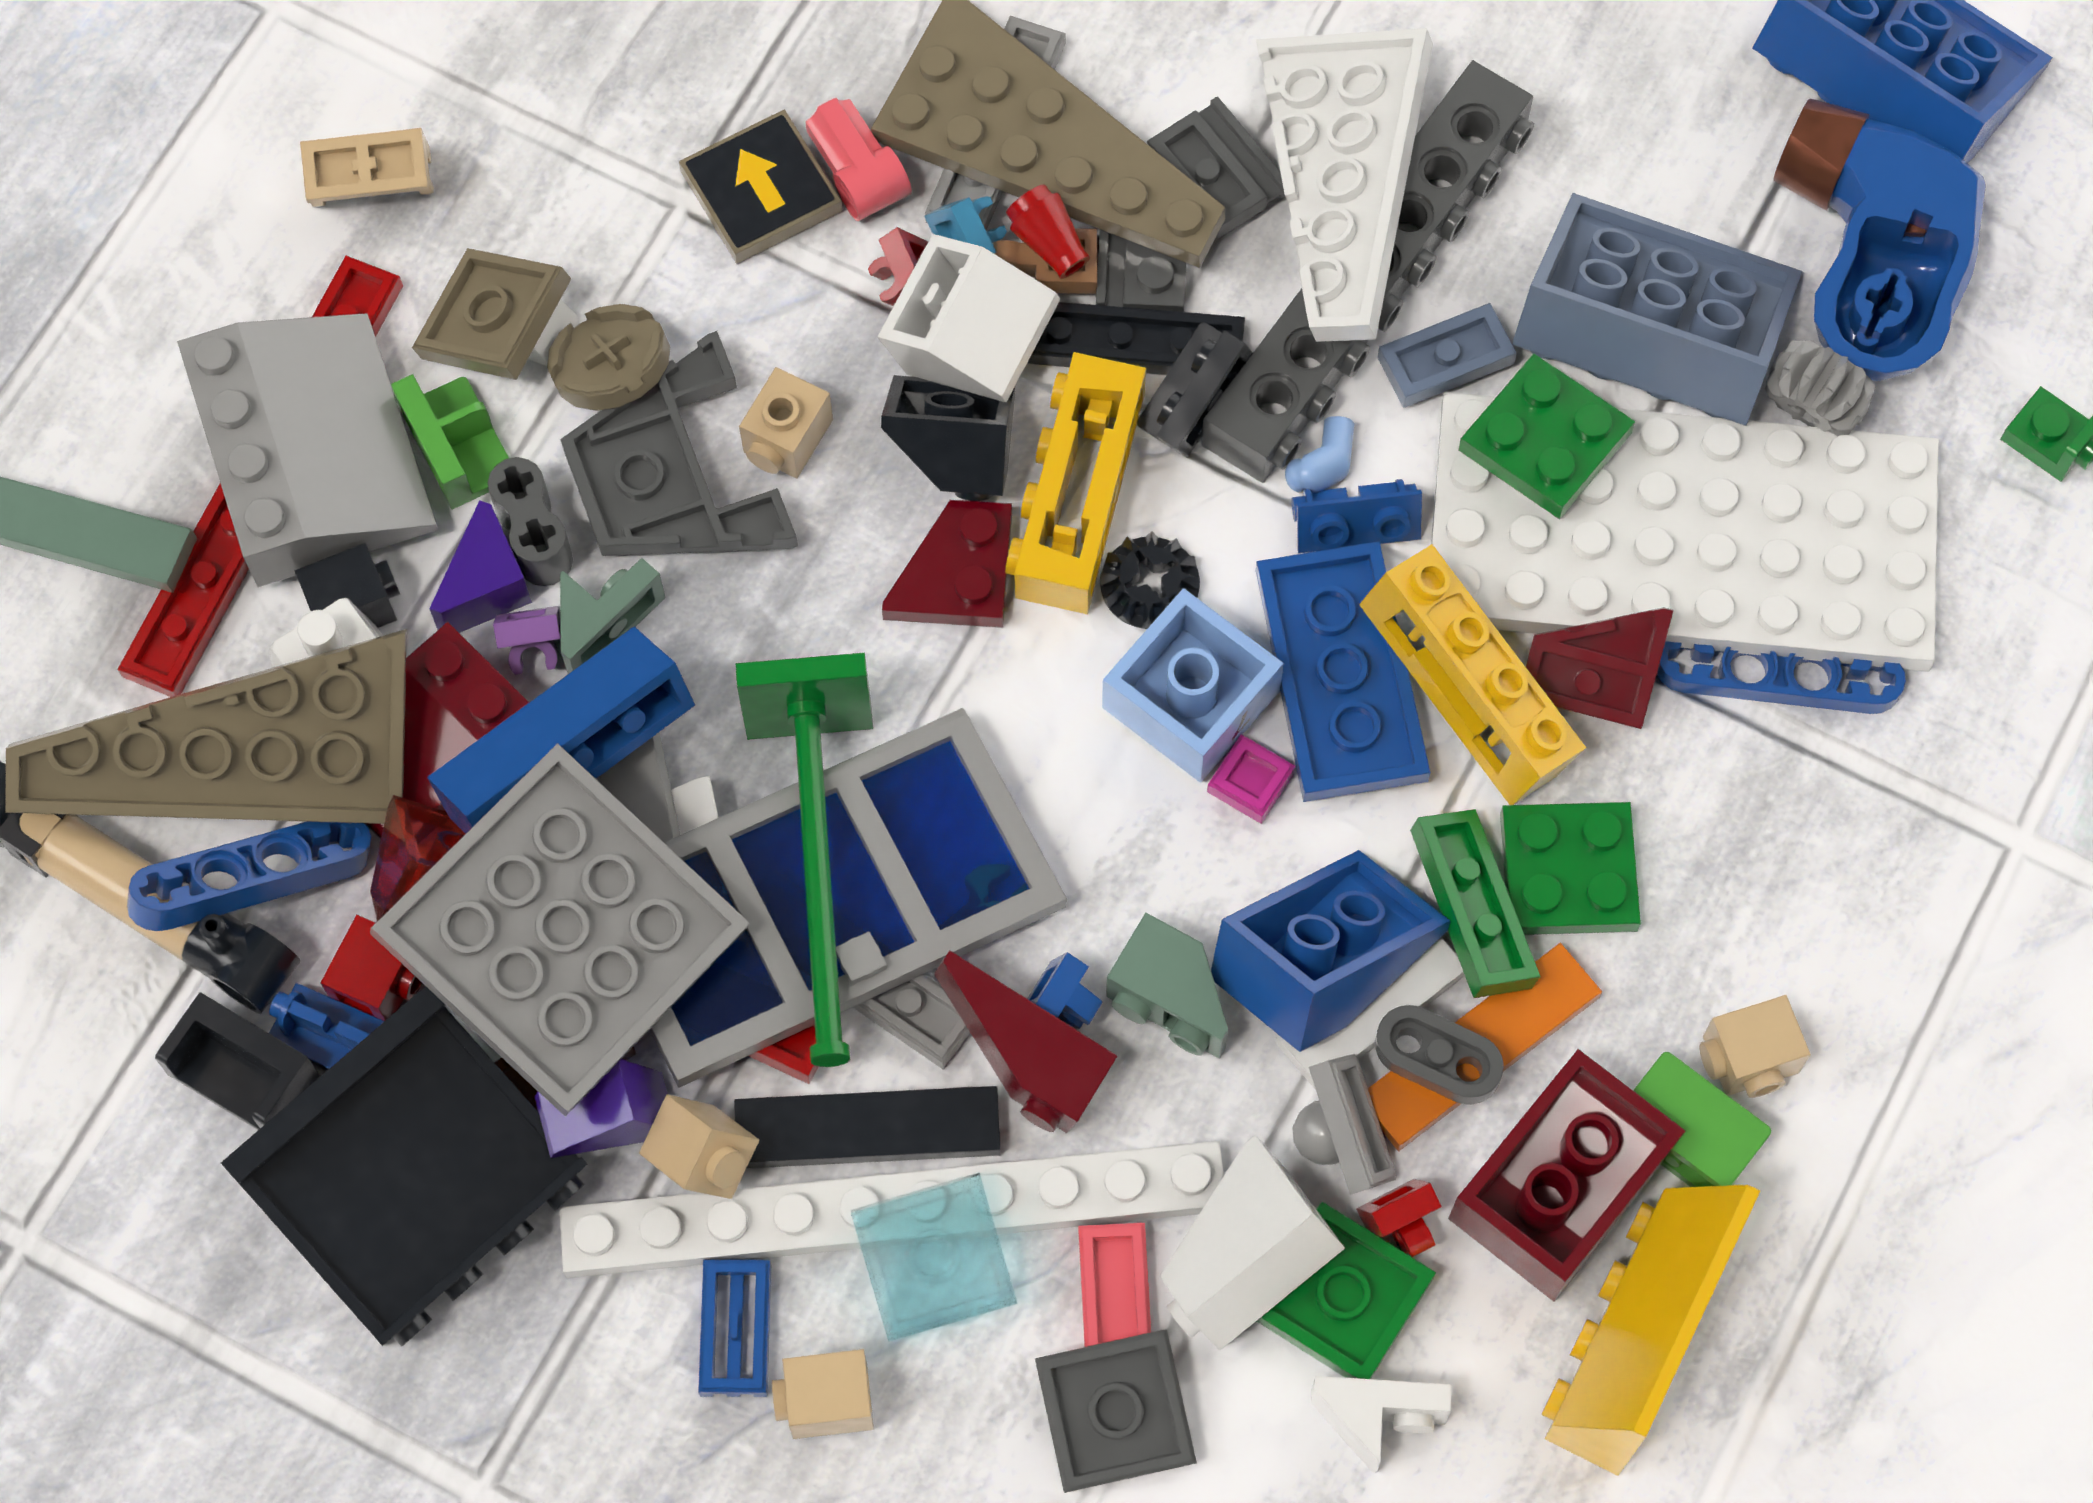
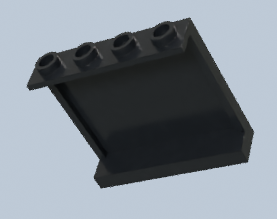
(404, 1168)

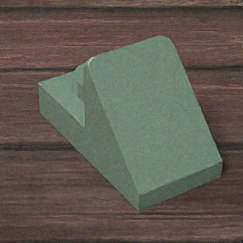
(594, 624)

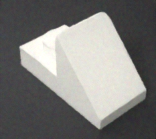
(1360, 1405)

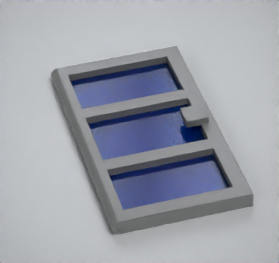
(919, 866)

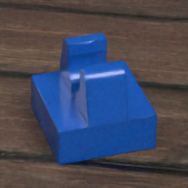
(1063, 995)

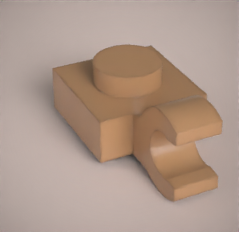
(1026, 260)

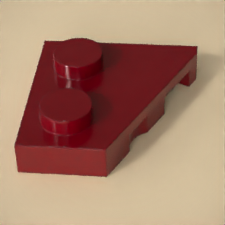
(957, 569)
(1602, 665)

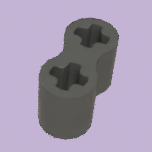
(530, 521)

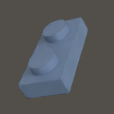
(1446, 355)

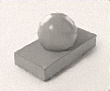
(1344, 1126)

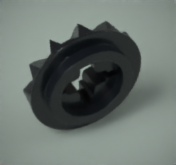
(1121, 570)

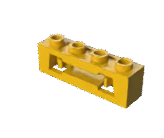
(1097, 391)
(1472, 674)

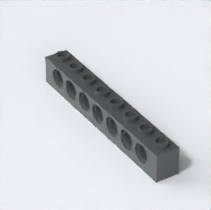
(1476, 106)

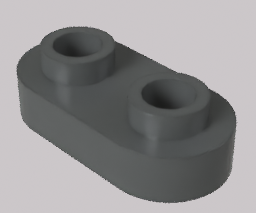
(1441, 1051)

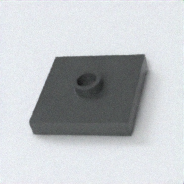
(1115, 1411)

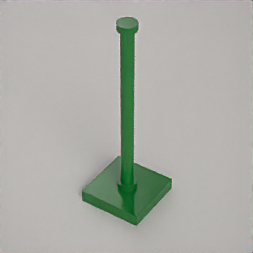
(805, 701)

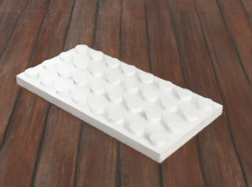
(1738, 528)

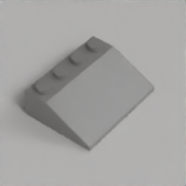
(305, 440)

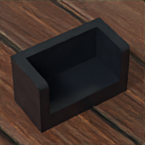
(234, 1062)

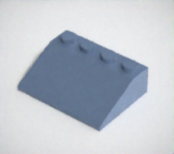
(1657, 308)

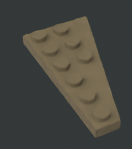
(1014, 123)
(272, 745)

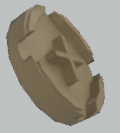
(609, 357)

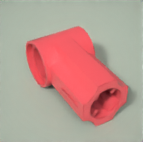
(862, 170)

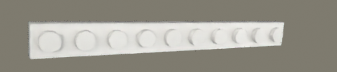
(819, 1218)

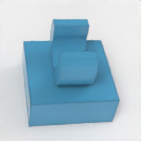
(962, 222)

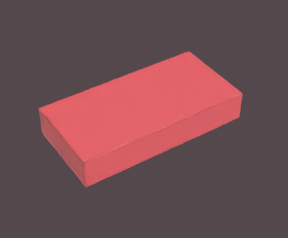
(1114, 1282)

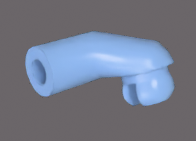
(1326, 464)

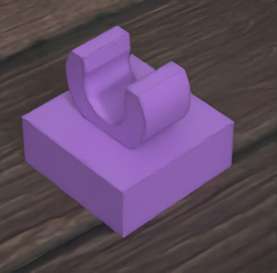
(528, 630)

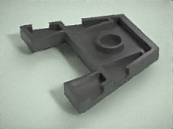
(645, 478)

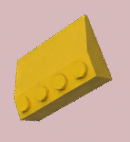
(1647, 1323)

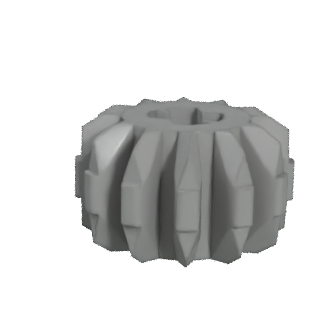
(1820, 387)

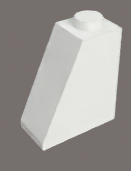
(1246, 1248)

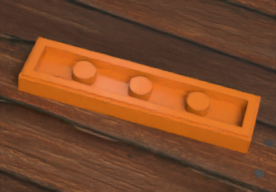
(1510, 1021)

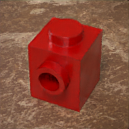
(368, 974)

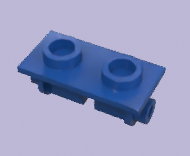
(1378, 513)
(319, 1025)

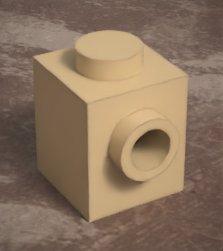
(785, 424)
(1754, 1048)
(699, 1146)
(824, 1394)

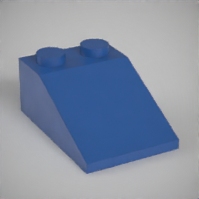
(1323, 948)

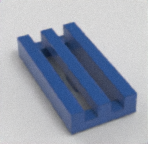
(735, 1385)

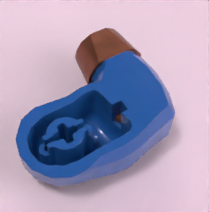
(1905, 239)

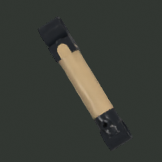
(232, 954)

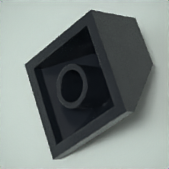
(951, 435)

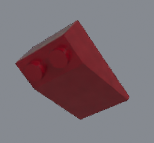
(448, 706)
(1565, 1174)

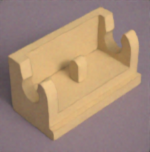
(366, 165)

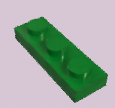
(1475, 902)

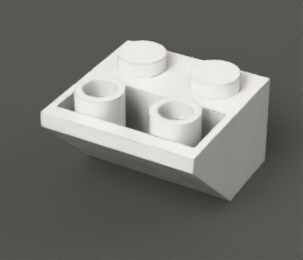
(967, 319)

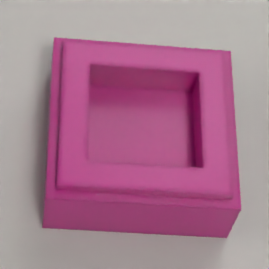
(1251, 779)

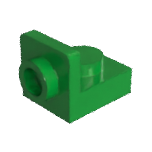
(2051, 434)

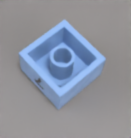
(1192, 685)

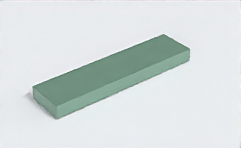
(93, 535)

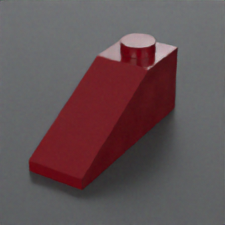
(1031, 1051)

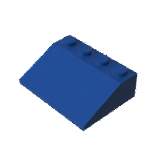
(1907, 63)

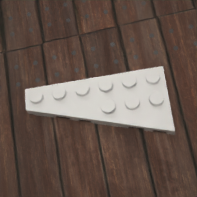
(1344, 152)

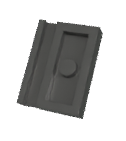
(1222, 160)
(1138, 276)

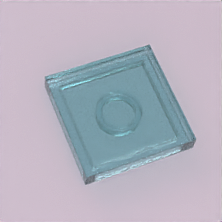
(933, 1256)

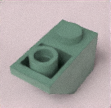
(1170, 983)

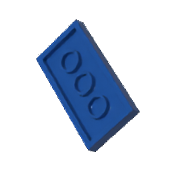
(1341, 680)

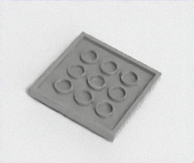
(560, 929)

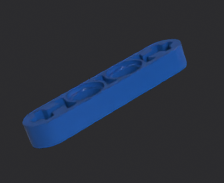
(1779, 680)
(245, 863)

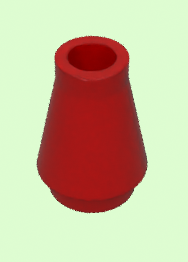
(1047, 229)

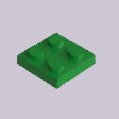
(1546, 436)
(1571, 867)
(1352, 1304)

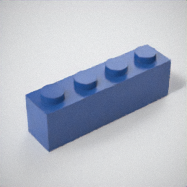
(592, 713)

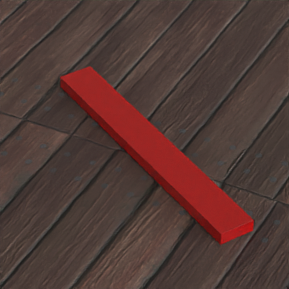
(186, 620)

